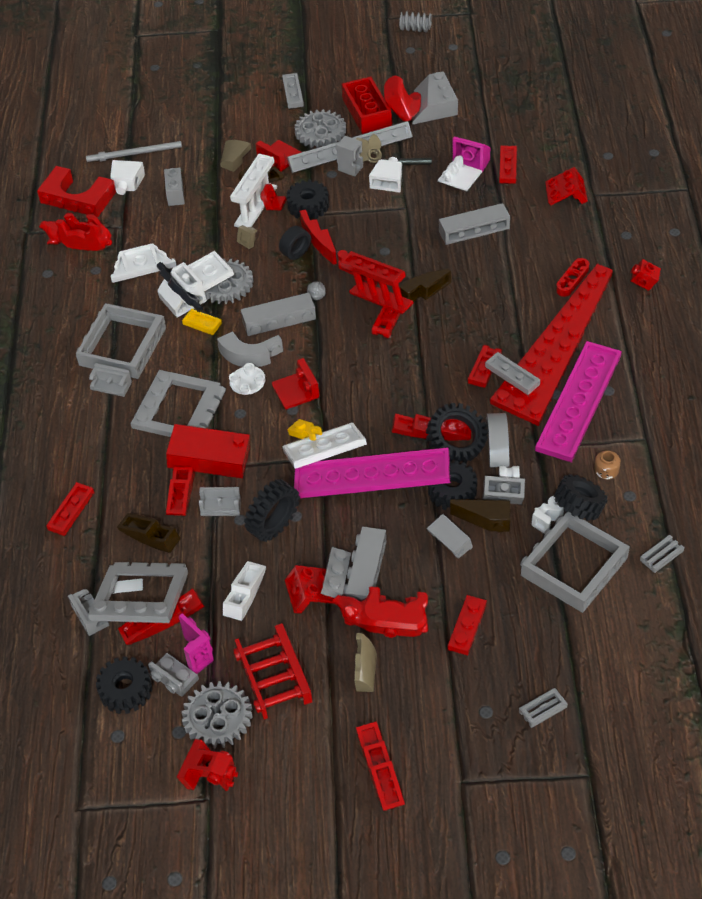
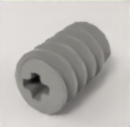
(415, 22)

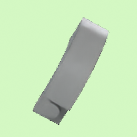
(243, 353)
(498, 439)

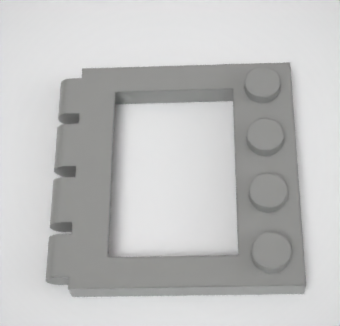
(157, 392)
(138, 611)

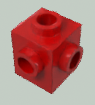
(645, 274)

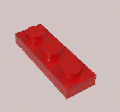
(508, 162)
(70, 509)
(467, 625)

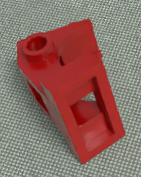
(219, 771)

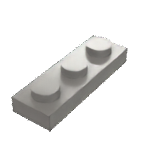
(292, 90)
(512, 373)
(336, 572)

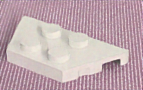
(140, 262)

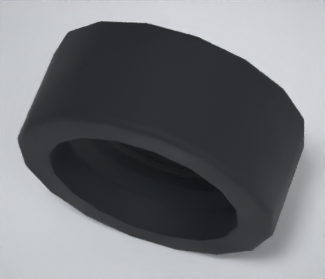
(288, 240)

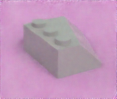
(436, 99)

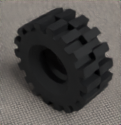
(298, 200)
(465, 491)
(580, 497)
(124, 698)

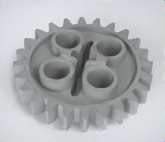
(320, 128)
(233, 286)
(217, 714)

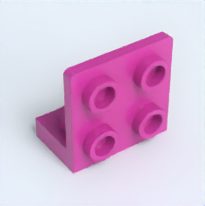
(198, 650)

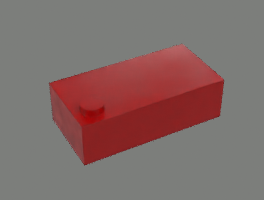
(366, 105)
(208, 450)

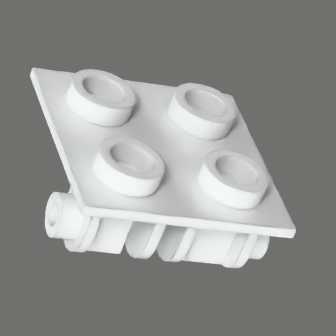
(459, 175)

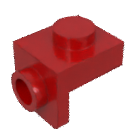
(270, 199)

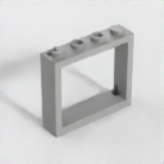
(124, 315)
(557, 588)

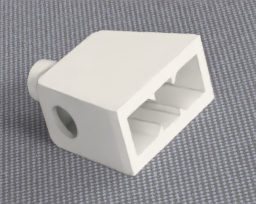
(127, 175)
(387, 175)

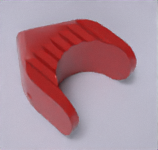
(399, 101)

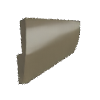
(233, 153)
(365, 664)

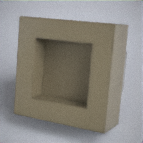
(246, 236)

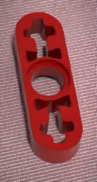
(561, 288)

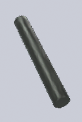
(414, 161)

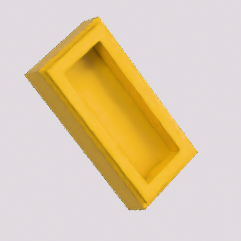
(202, 322)

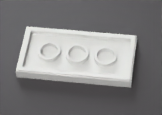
(326, 445)

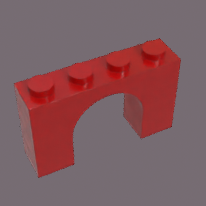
(92, 201)

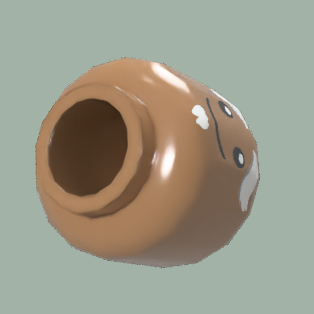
(607, 465)

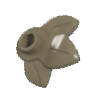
(371, 147)

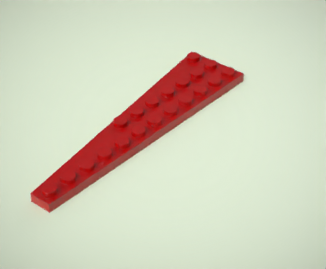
(554, 350)

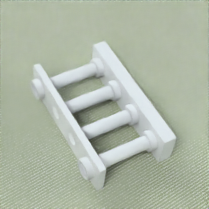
(250, 189)

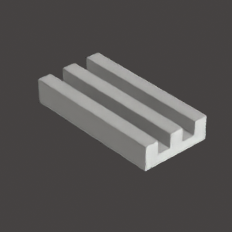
(672, 544)
(547, 714)

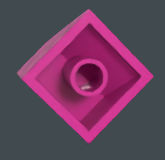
(473, 153)

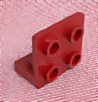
(279, 151)
(565, 185)
(297, 387)
(305, 586)

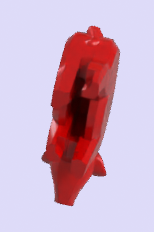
(78, 235)
(385, 616)

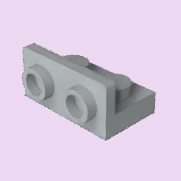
(173, 674)

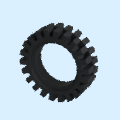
(477, 428)
(275, 492)

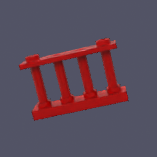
(383, 274)
(287, 656)

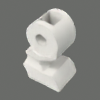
(545, 514)

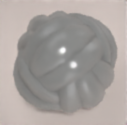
(316, 290)

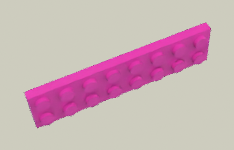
(578, 401)
(373, 473)

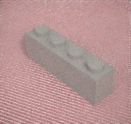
(474, 223)
(278, 314)
(366, 563)

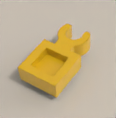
(303, 429)

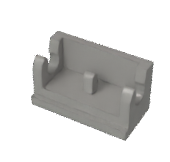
(110, 379)
(219, 501)
(450, 536)
(82, 607)

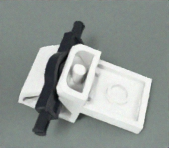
(185, 285)

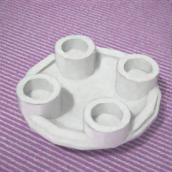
(247, 379)

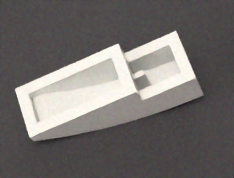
(243, 591)

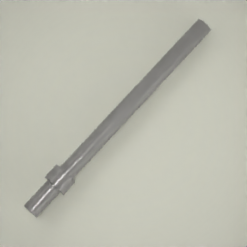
(102, 156)

